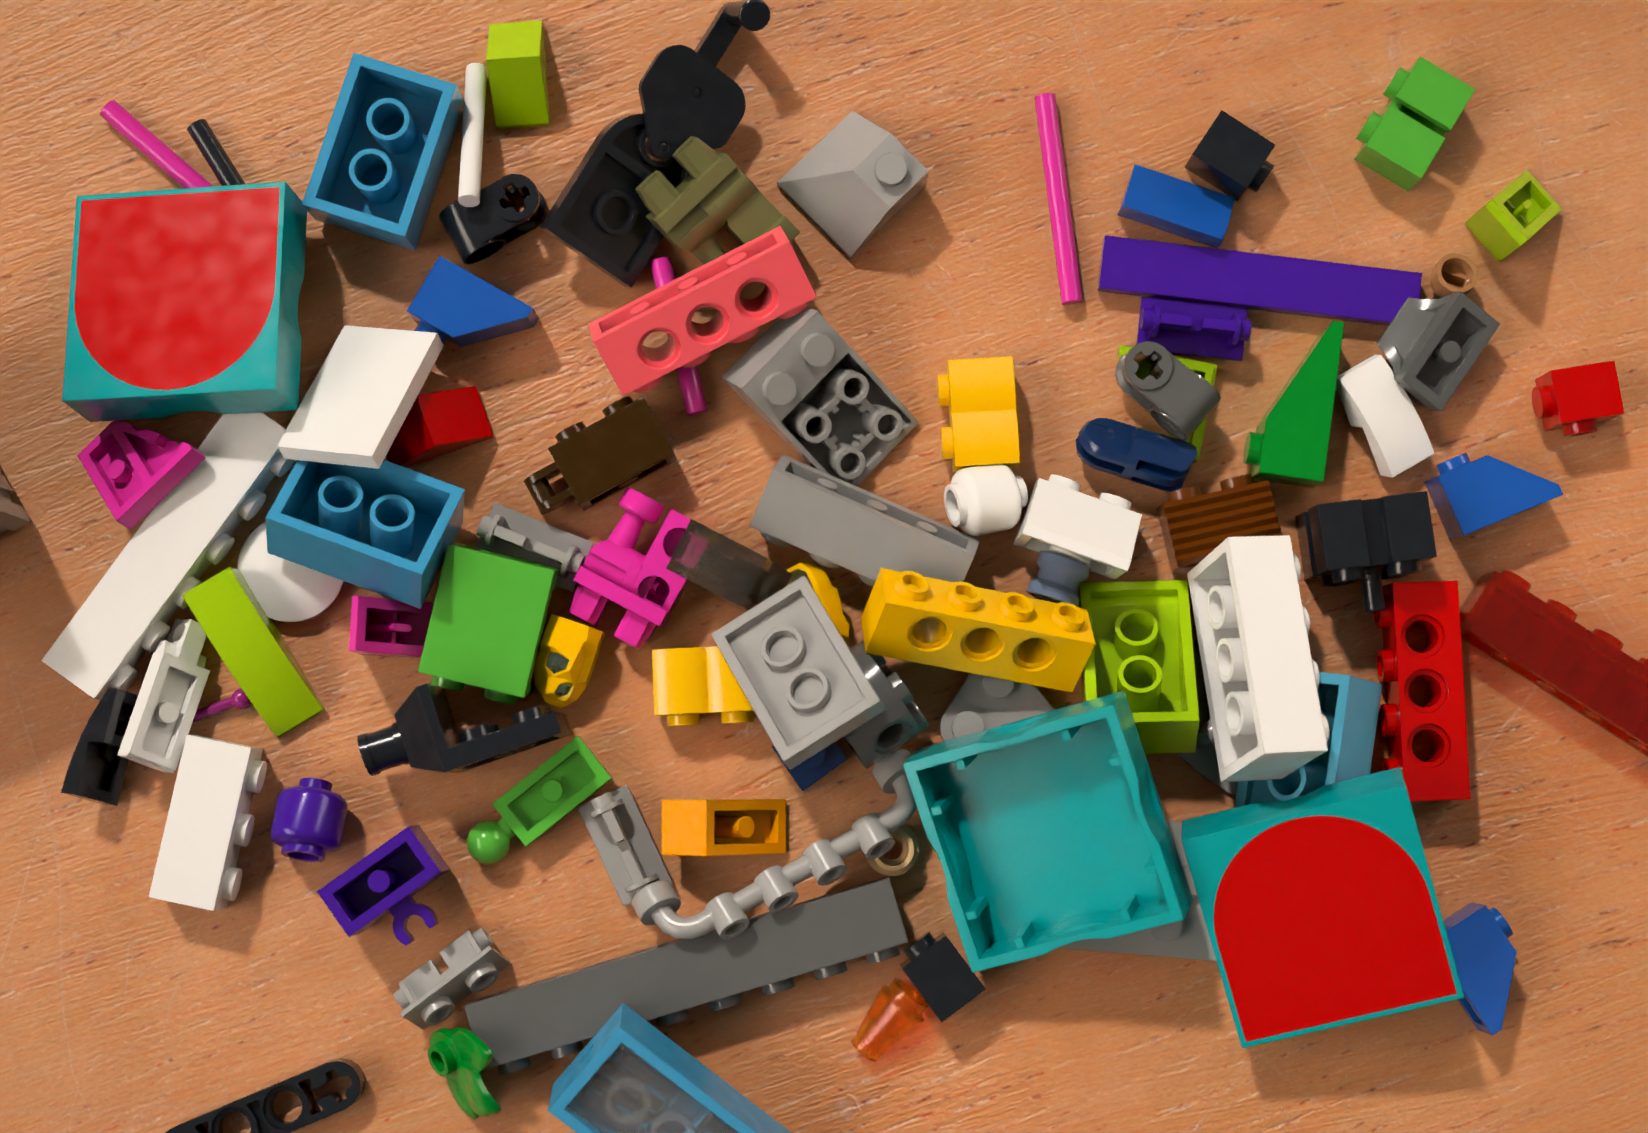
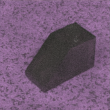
(726, 568)

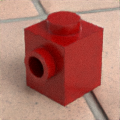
(1578, 398)

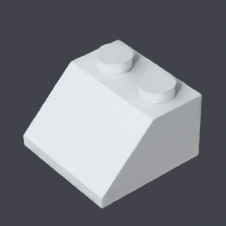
(1079, 526)

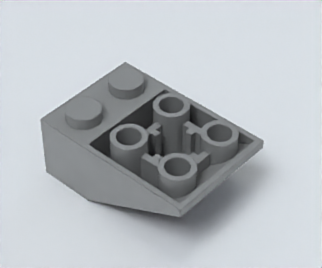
(820, 397)

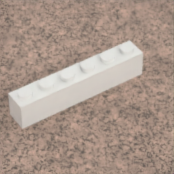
(169, 555)

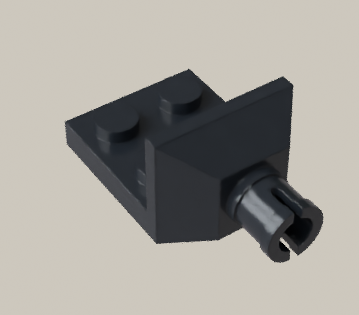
(430, 741)

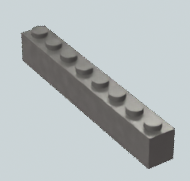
(689, 973)

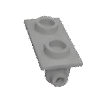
(533, 540)
(623, 842)
(432, 995)

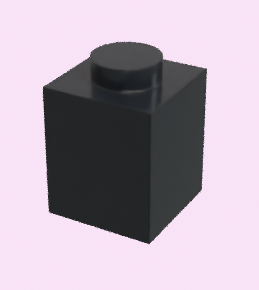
(1232, 157)
(940, 974)

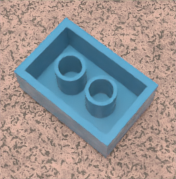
(384, 151)
(367, 525)

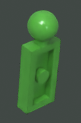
(539, 801)

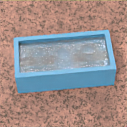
(646, 1083)

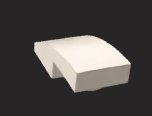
(1385, 414)

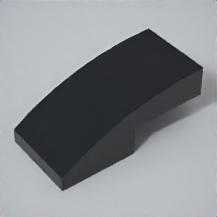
(95, 768)

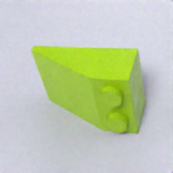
(1148, 653)

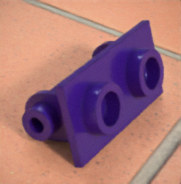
(1194, 328)

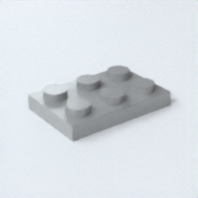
(797, 672)

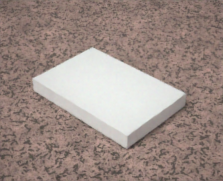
(361, 396)

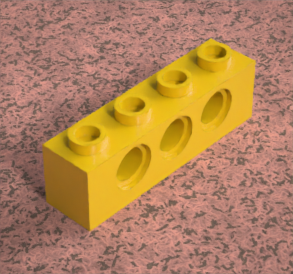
(977, 630)

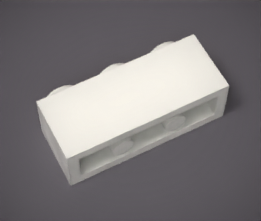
(208, 823)

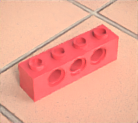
(716, 285)

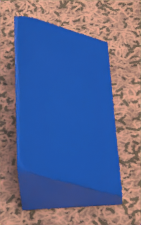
(1176, 206)

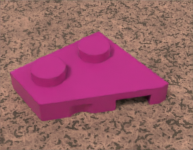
(136, 469)

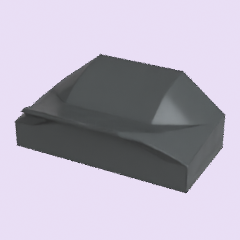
(1436, 345)

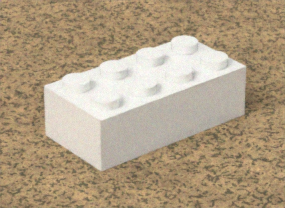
(1257, 659)

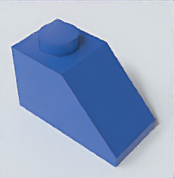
(466, 307)
(1484, 492)
(1483, 963)

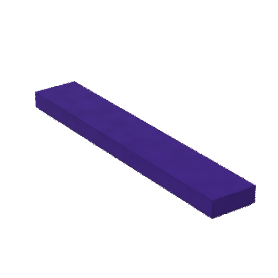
(1254, 280)

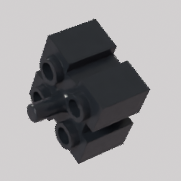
(1366, 542)

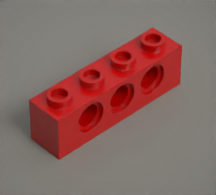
(1440, 664)

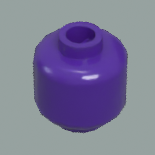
(309, 820)

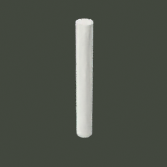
(472, 135)

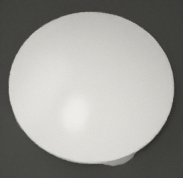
(283, 587)

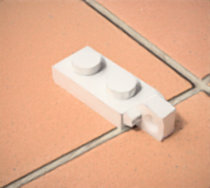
(167, 699)

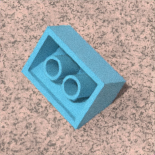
(1352, 718)

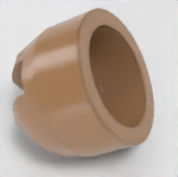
(1454, 270)

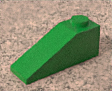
(1296, 428)

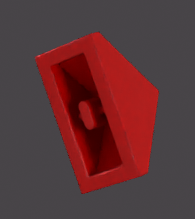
(440, 425)

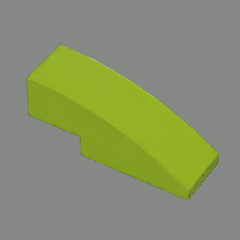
(254, 651)

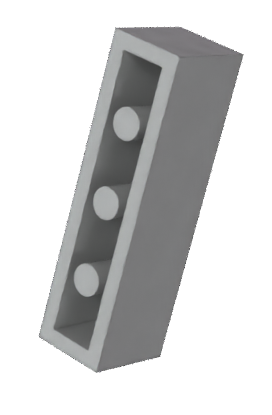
(856, 527)

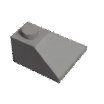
(854, 182)

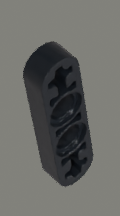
(259, 1105)

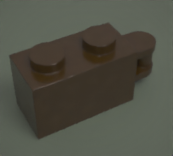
(603, 456)

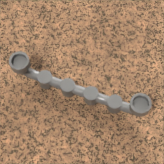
(776, 884)

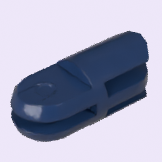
(1135, 453)

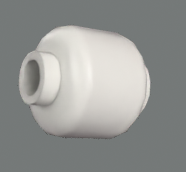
(985, 499)

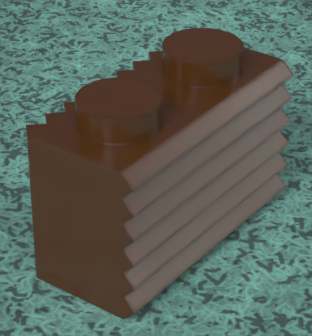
(1199, 523)

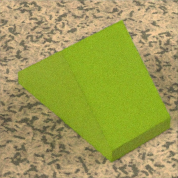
(518, 74)
(1513, 216)

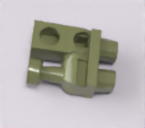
(707, 200)

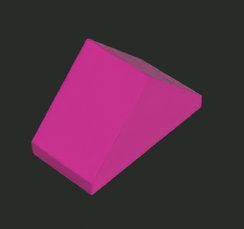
(388, 627)

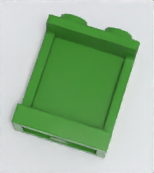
(487, 622)

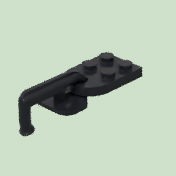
(679, 98)

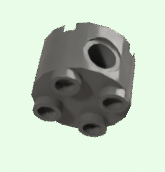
(895, 724)

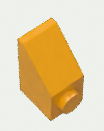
(723, 827)

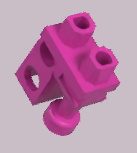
(629, 577)

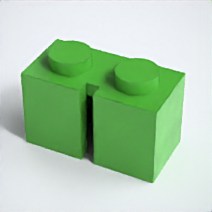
(1412, 126)

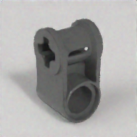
(1171, 392)

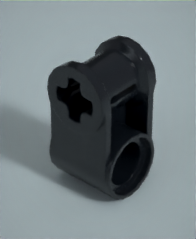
(494, 222)

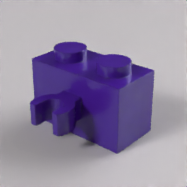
(386, 884)

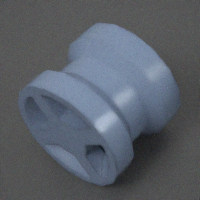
(1058, 578)

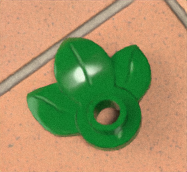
(461, 1059)

